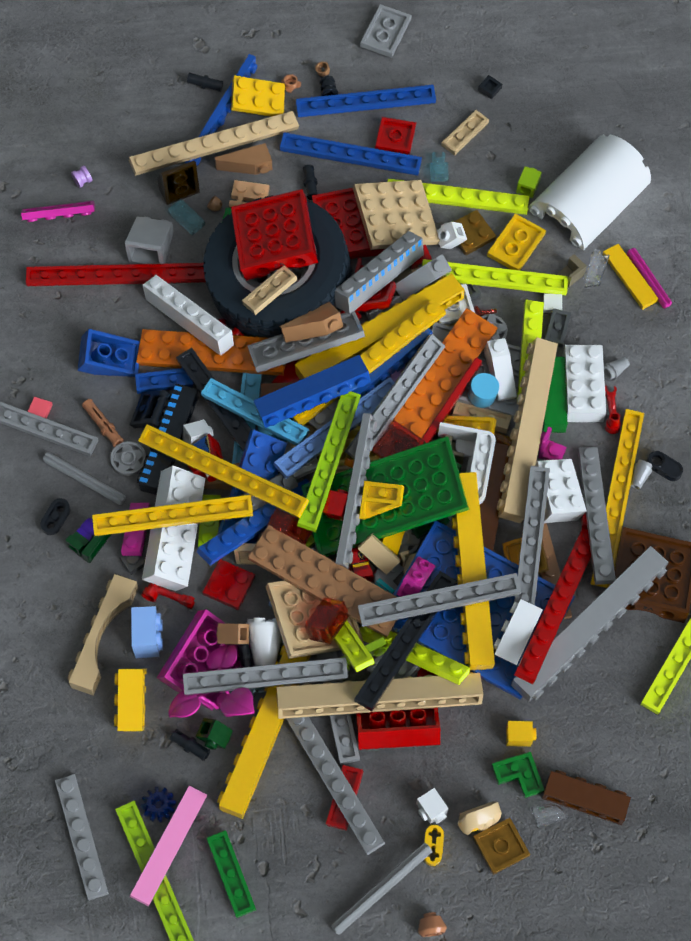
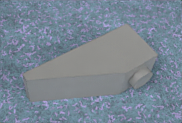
(423, 276)

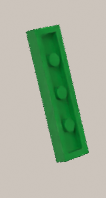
(231, 874)

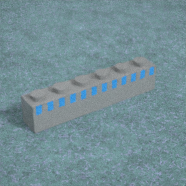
(379, 272)

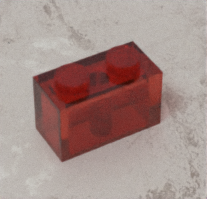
(287, 525)
(326, 620)

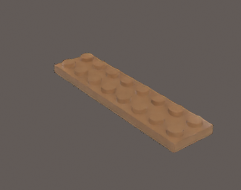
(317, 575)

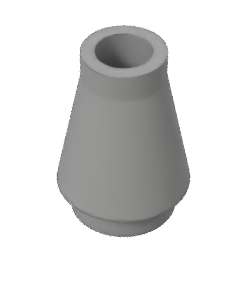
(615, 368)
(640, 474)

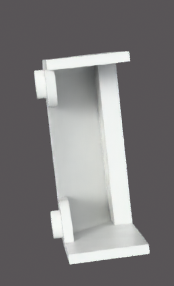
(477, 446)

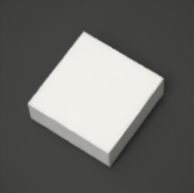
(552, 301)

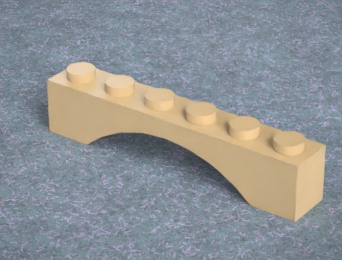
(119, 596)

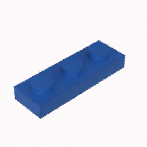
(161, 380)

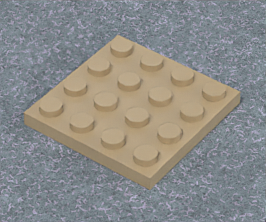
(393, 210)
(292, 610)

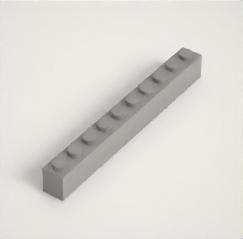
(593, 620)

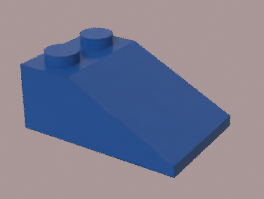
(108, 354)

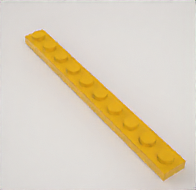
(387, 347)
(224, 471)
(622, 478)

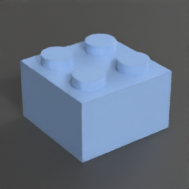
(145, 632)

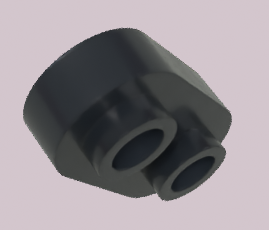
(54, 517)

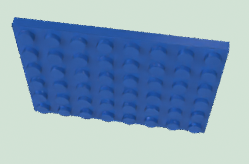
(445, 630)

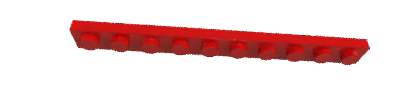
(113, 274)
(555, 609)

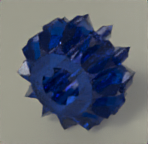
(150, 808)

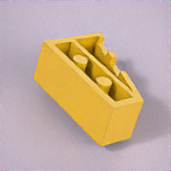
(130, 699)

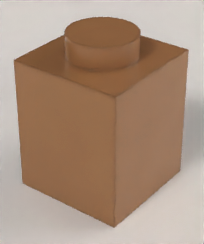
(232, 633)

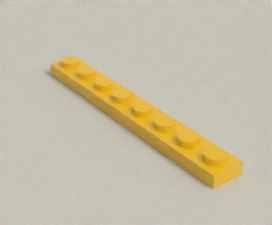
(172, 515)

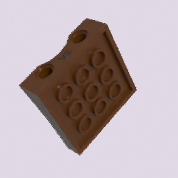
(672, 592)

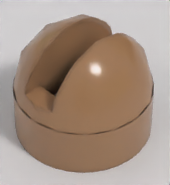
(320, 65)
(214, 204)

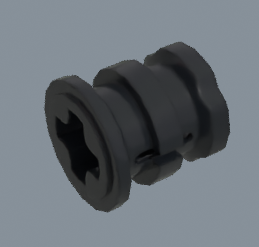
(328, 86)

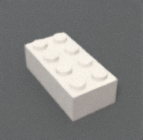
(585, 383)

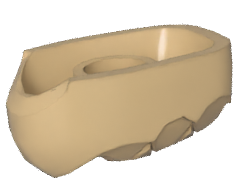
(479, 818)

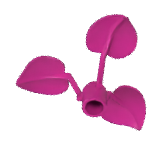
(231, 704)

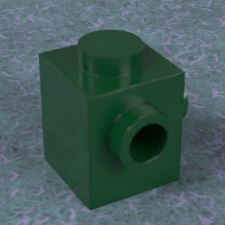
(214, 733)

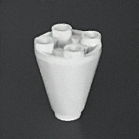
(264, 640)

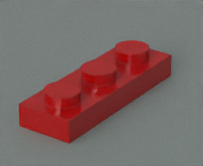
(335, 817)

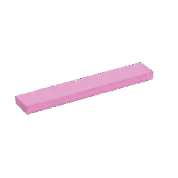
(168, 846)

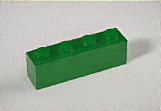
(557, 400)

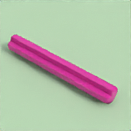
(646, 273)

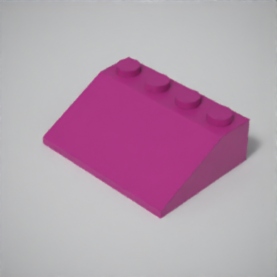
(192, 654)

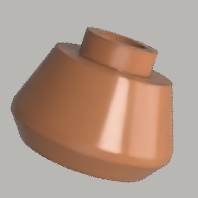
(431, 925)

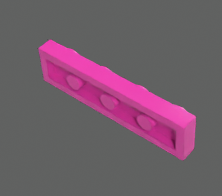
(51, 212)

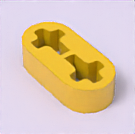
(438, 846)

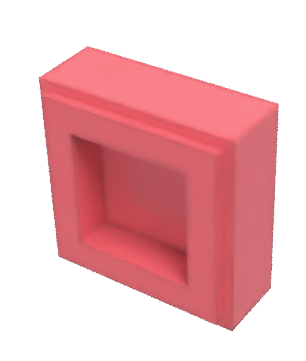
(40, 407)

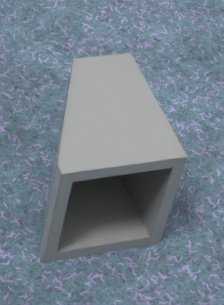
(149, 241)

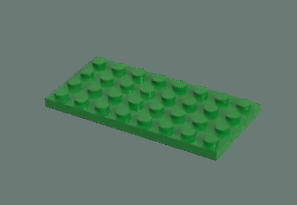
(430, 494)

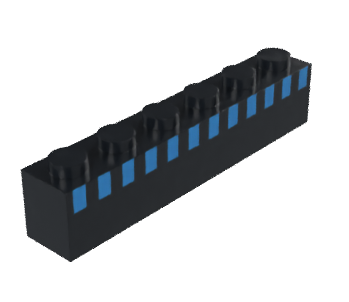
(175, 415)

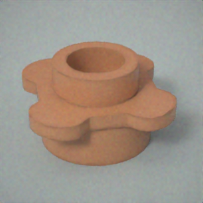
(291, 79)

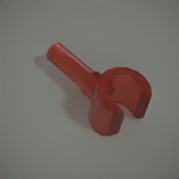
(484, 312)

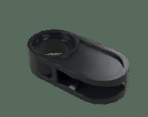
(668, 468)

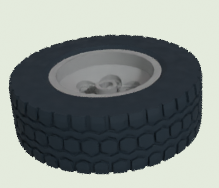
(312, 289)

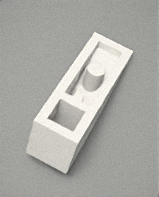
(500, 366)

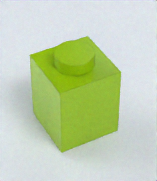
(528, 182)

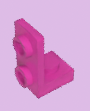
(548, 449)
(416, 577)

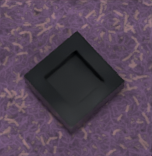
(490, 87)

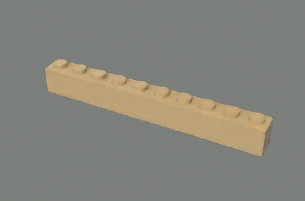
(527, 429)
(401, 694)

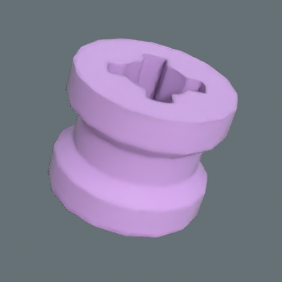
(81, 176)

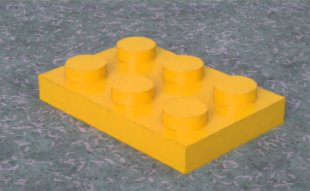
(257, 96)
(516, 243)

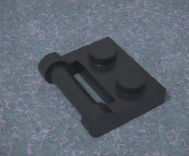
(146, 406)

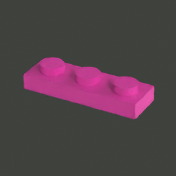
(134, 541)

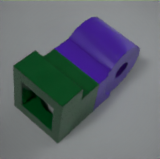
(81, 538)

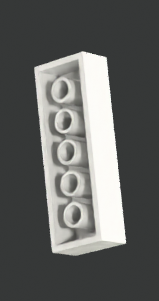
(172, 547)

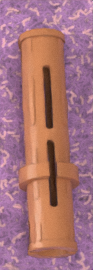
(106, 427)

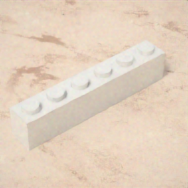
(188, 315)

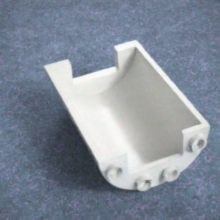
(594, 189)

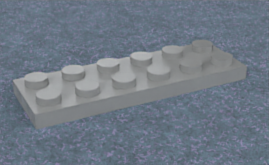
(276, 352)

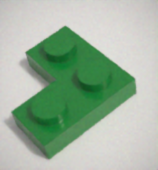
(521, 768)

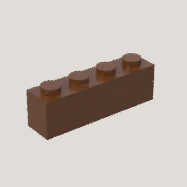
(586, 797)

